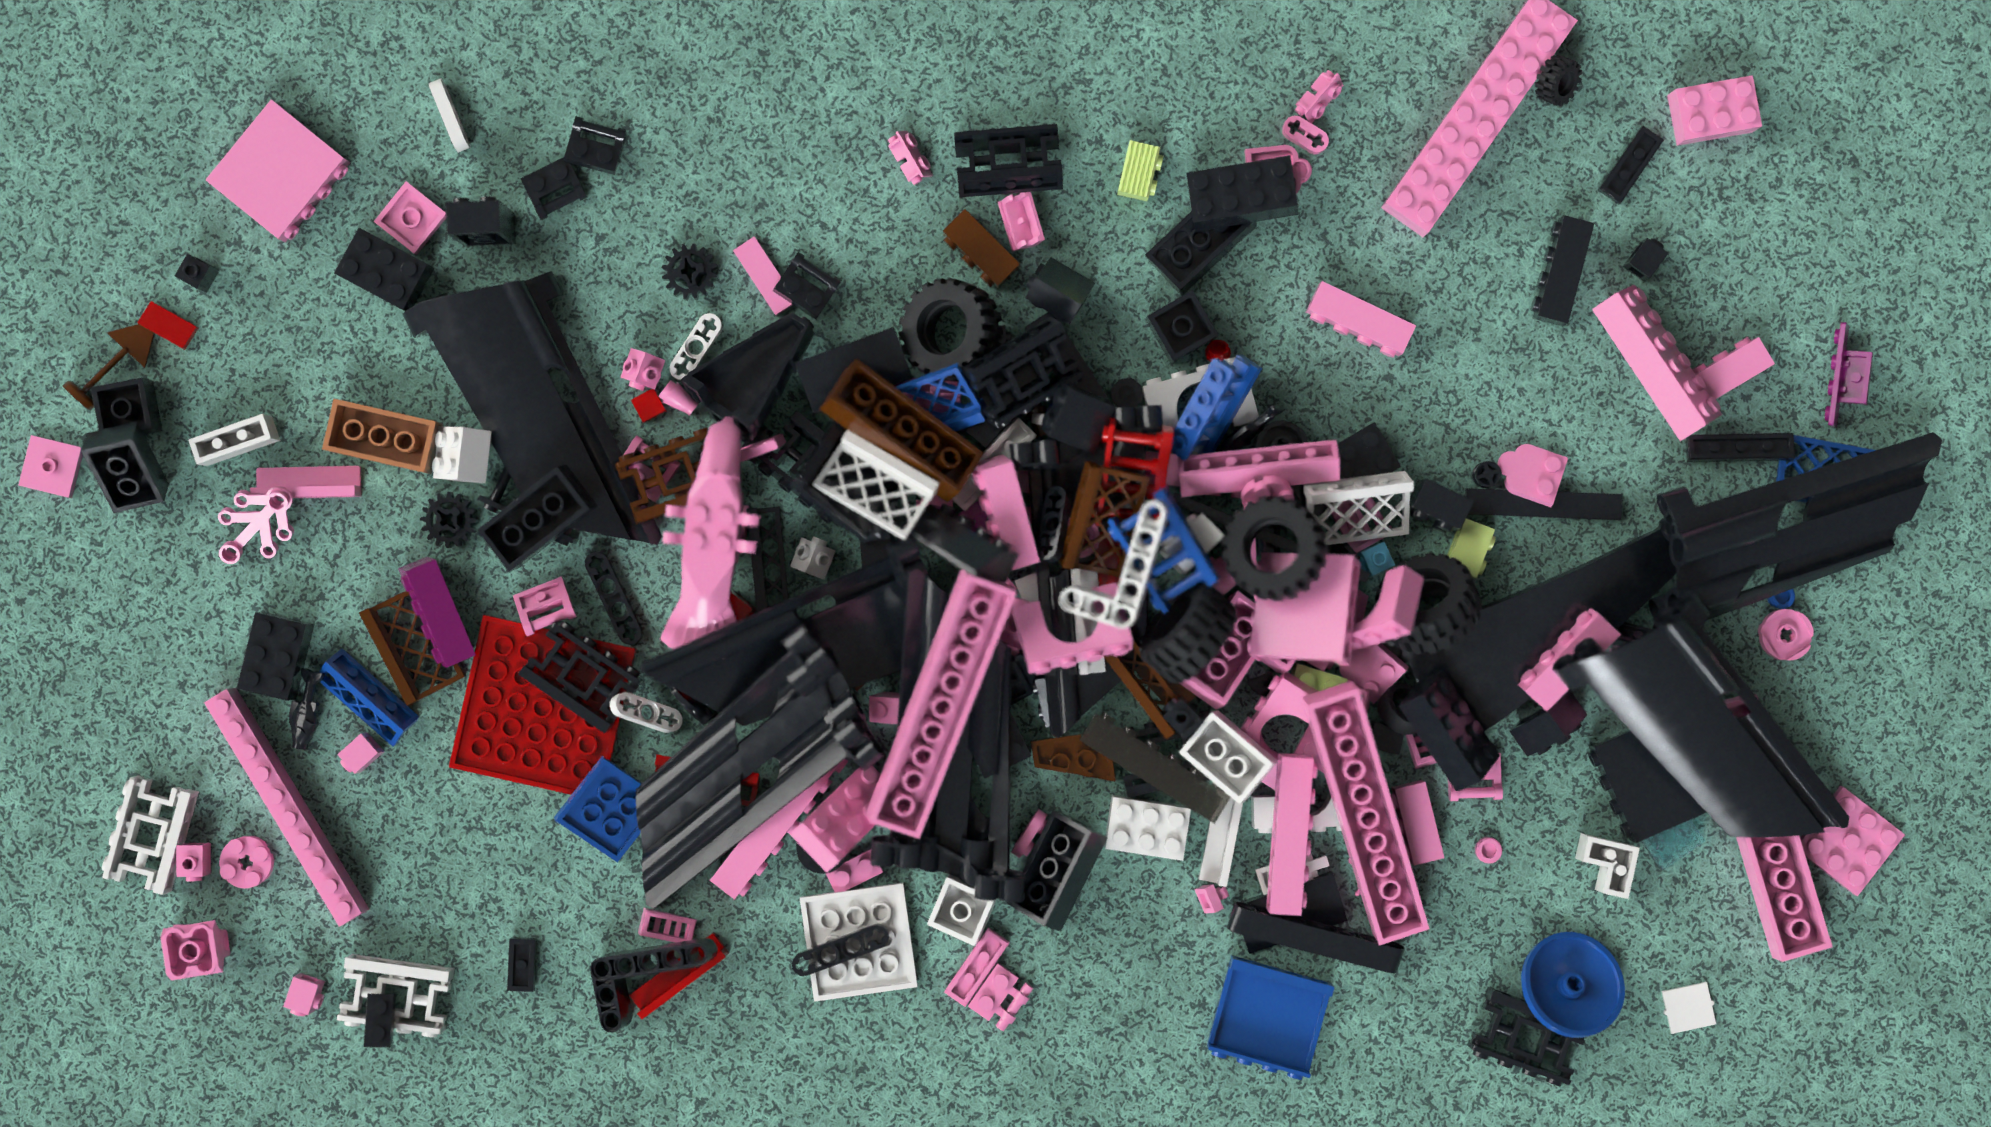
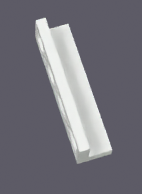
(1015, 432)
(1085, 626)
(1220, 845)

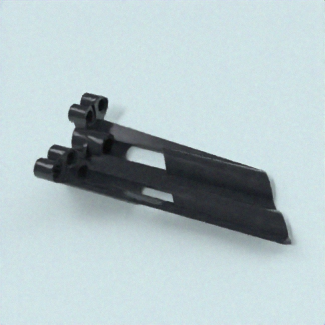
(1844, 523)

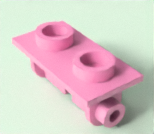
(1327, 87)
(904, 146)

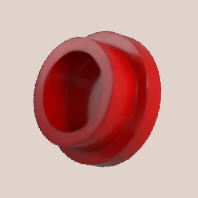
(1217, 349)

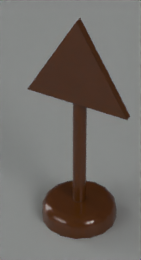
(133, 340)

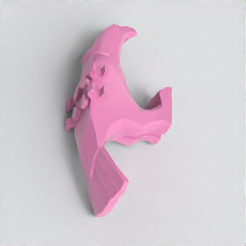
(711, 540)

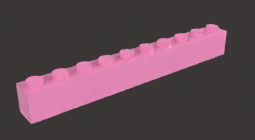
(286, 806)

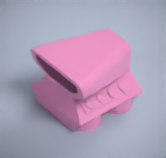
(194, 949)

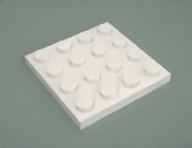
(843, 912)

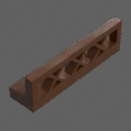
(1140, 693)

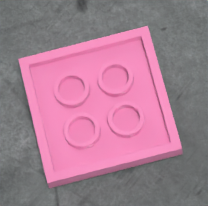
(1853, 852)

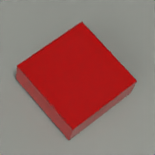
(648, 405)

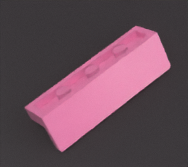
(311, 481)

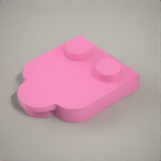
(1301, 167)
(1533, 473)
(1374, 669)

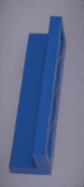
(368, 694)

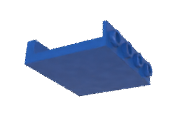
(1269, 1017)

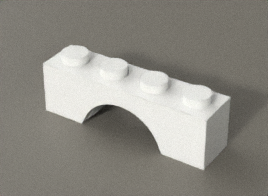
(1263, 807)

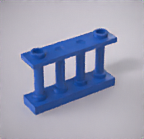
(1189, 550)

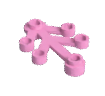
(258, 520)

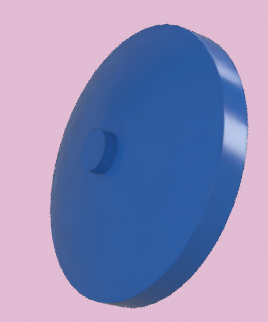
(1573, 984)

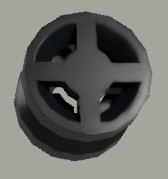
(1491, 472)

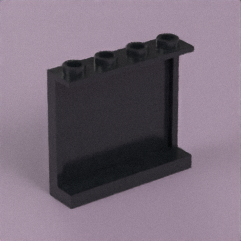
(849, 519)
(1641, 788)

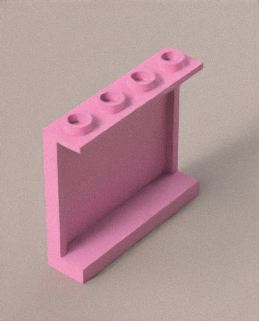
(278, 172)
(1315, 622)

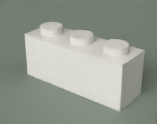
(234, 440)

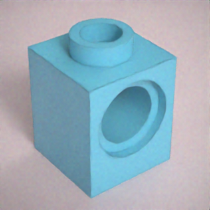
(1375, 559)

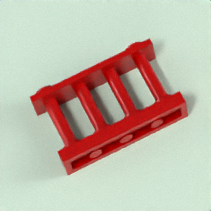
(1158, 466)

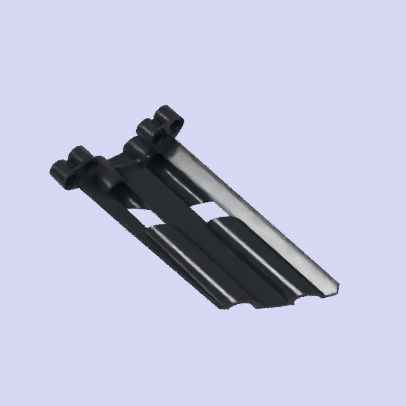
(693, 802)
(956, 833)

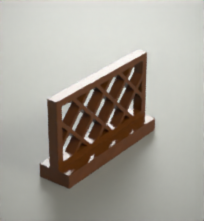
(1082, 512)
(391, 657)

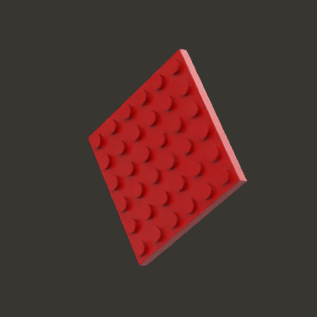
(517, 729)

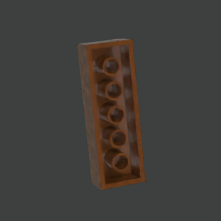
(901, 428)

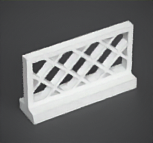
(891, 469)
(1361, 489)

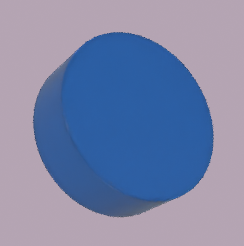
(1782, 600)

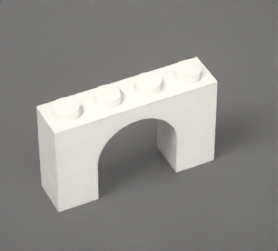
(1168, 391)

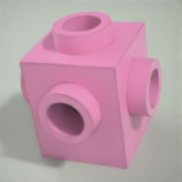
(642, 369)

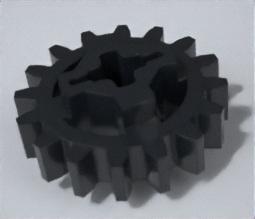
(701, 270)
(437, 508)

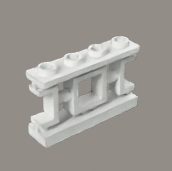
(171, 834)
(398, 974)

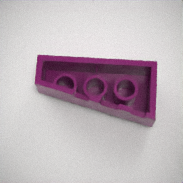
(437, 611)

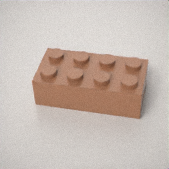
(381, 436)

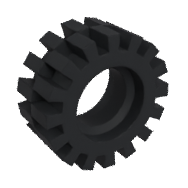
(1558, 80)

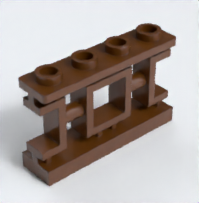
(667, 455)

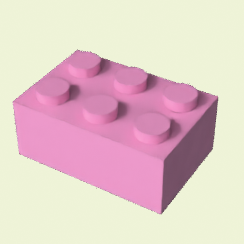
(1714, 110)

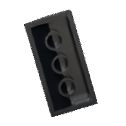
(964, 543)

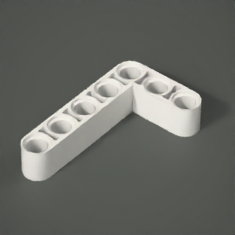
(1129, 575)

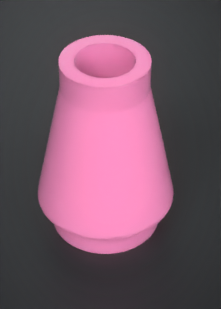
(678, 398)

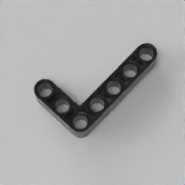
(642, 965)

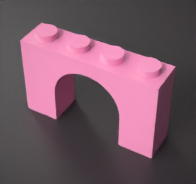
(1394, 611)
(1046, 652)
(1282, 699)

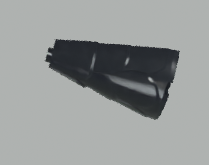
(751, 374)

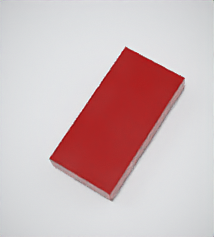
(167, 325)

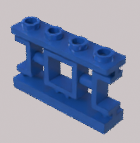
(1213, 406)

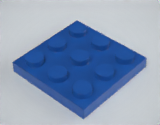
(603, 809)

